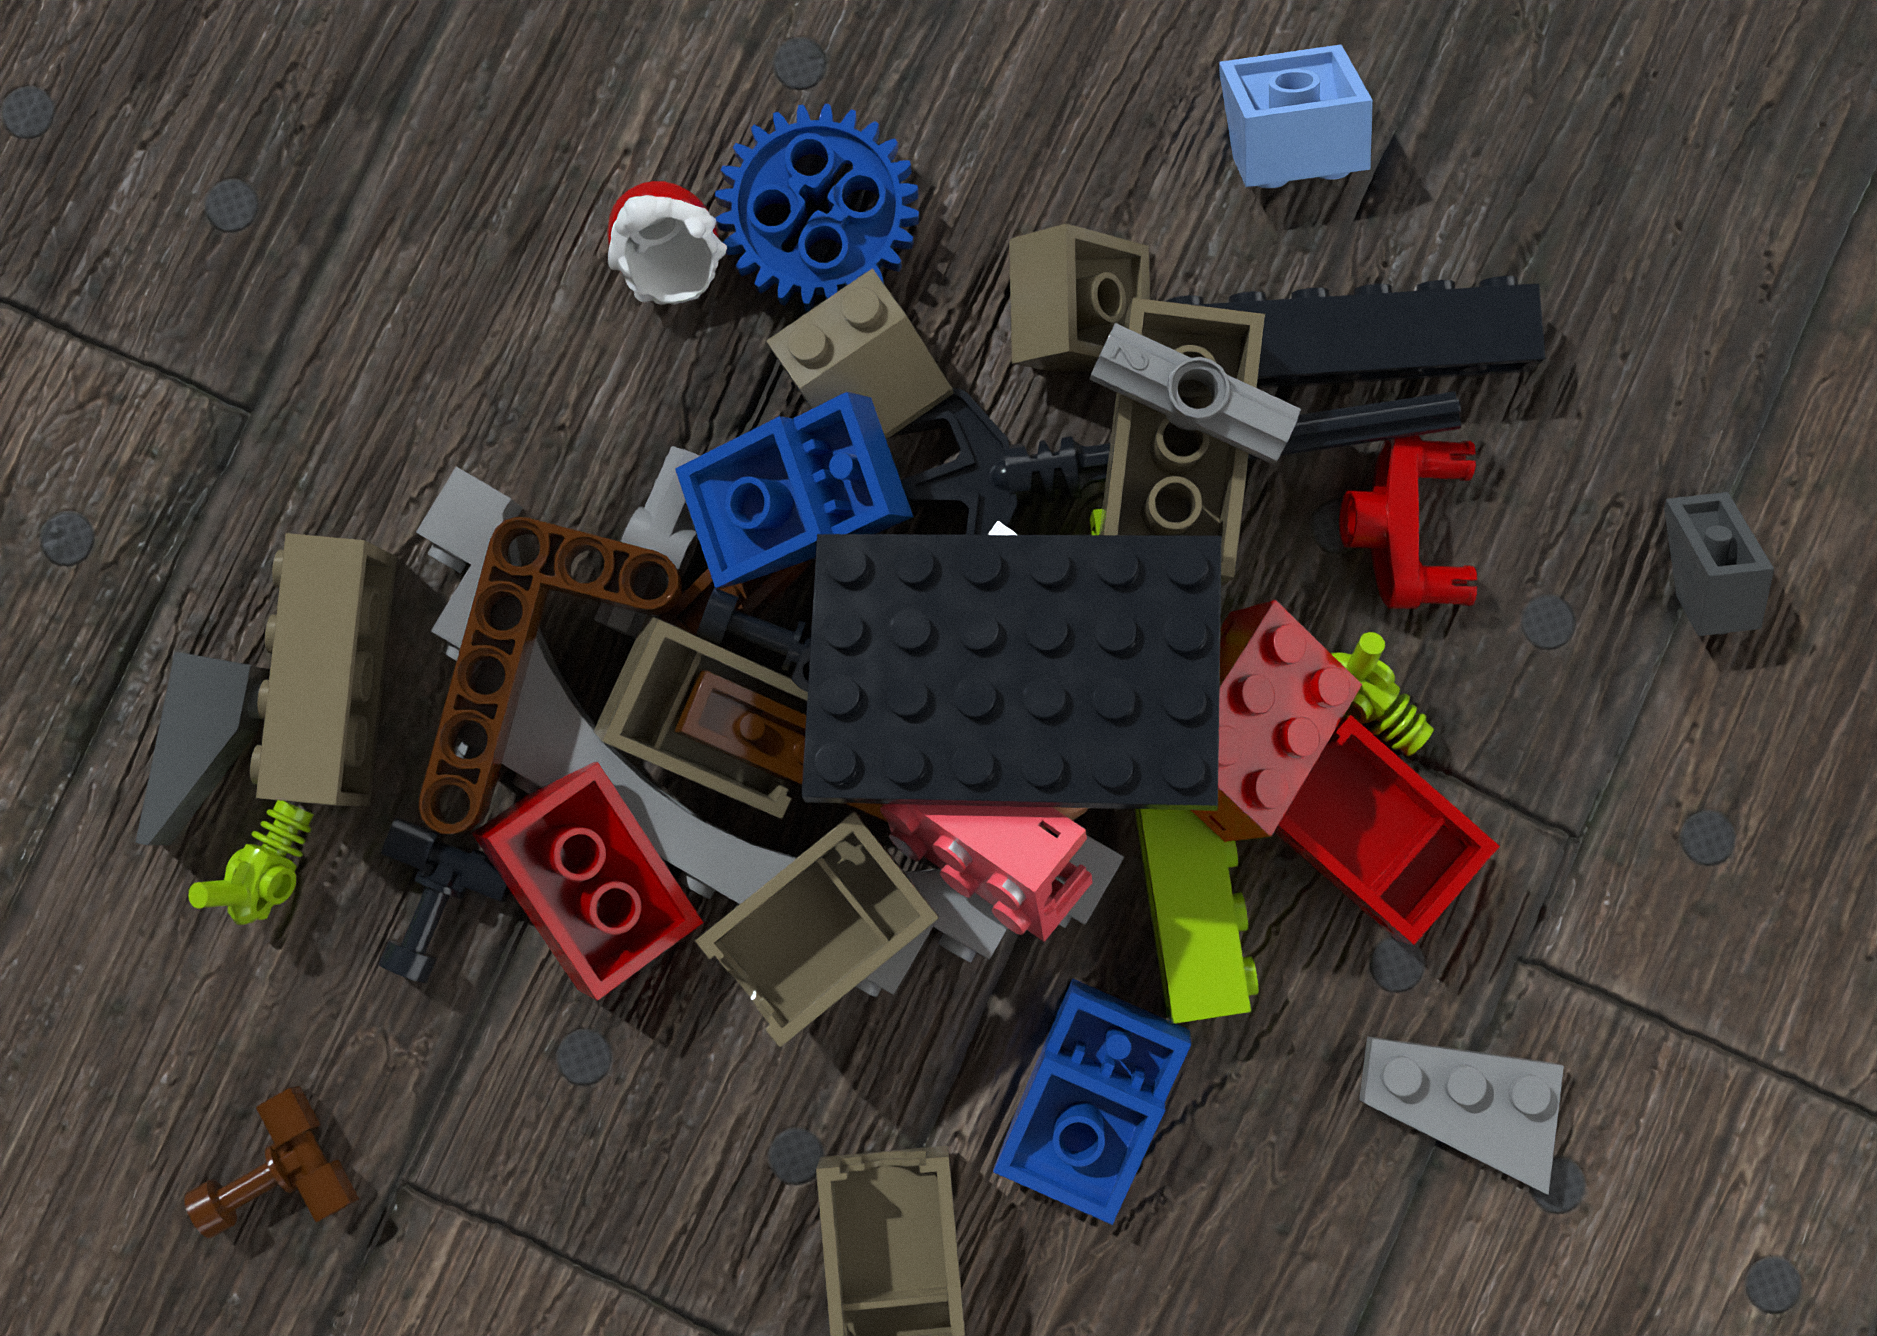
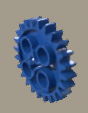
(770, 178)

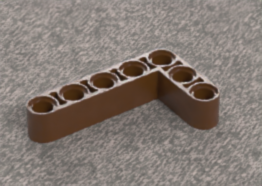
(514, 648)

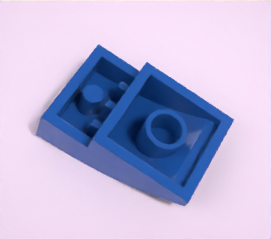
(786, 482)
(1093, 1101)

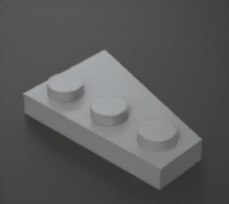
(1471, 1100)

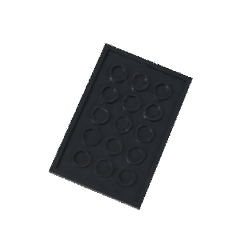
(1015, 671)

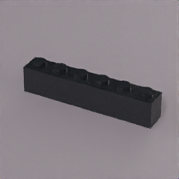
(1394, 333)

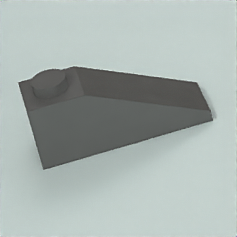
(201, 733)

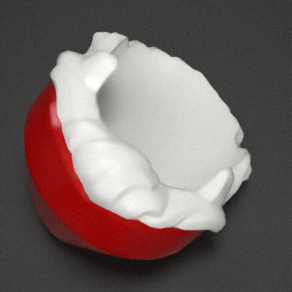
(663, 243)

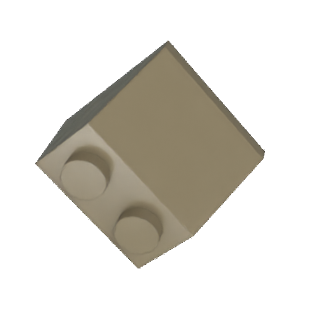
(1070, 293)
(863, 347)

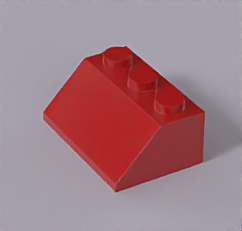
(588, 879)

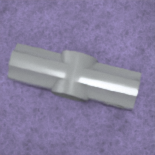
(1237, 410)
(661, 527)

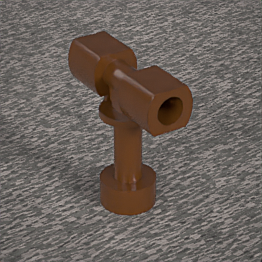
(291, 1162)

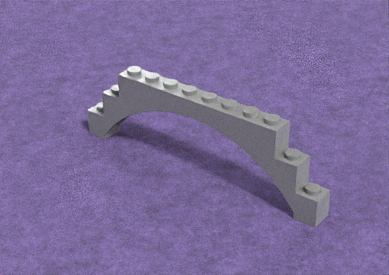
(557, 737)

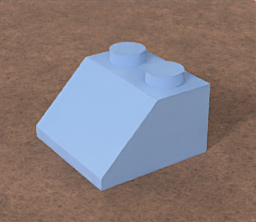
(1296, 116)

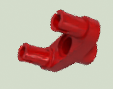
(1390, 522)

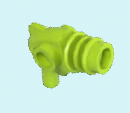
(1379, 700)
(258, 874)

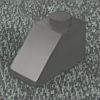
(1717, 564)

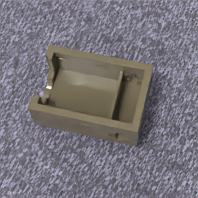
(653, 695)
(819, 927)
(890, 1243)

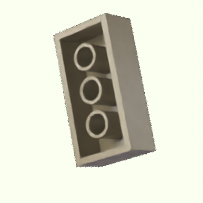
(1174, 477)
(324, 671)

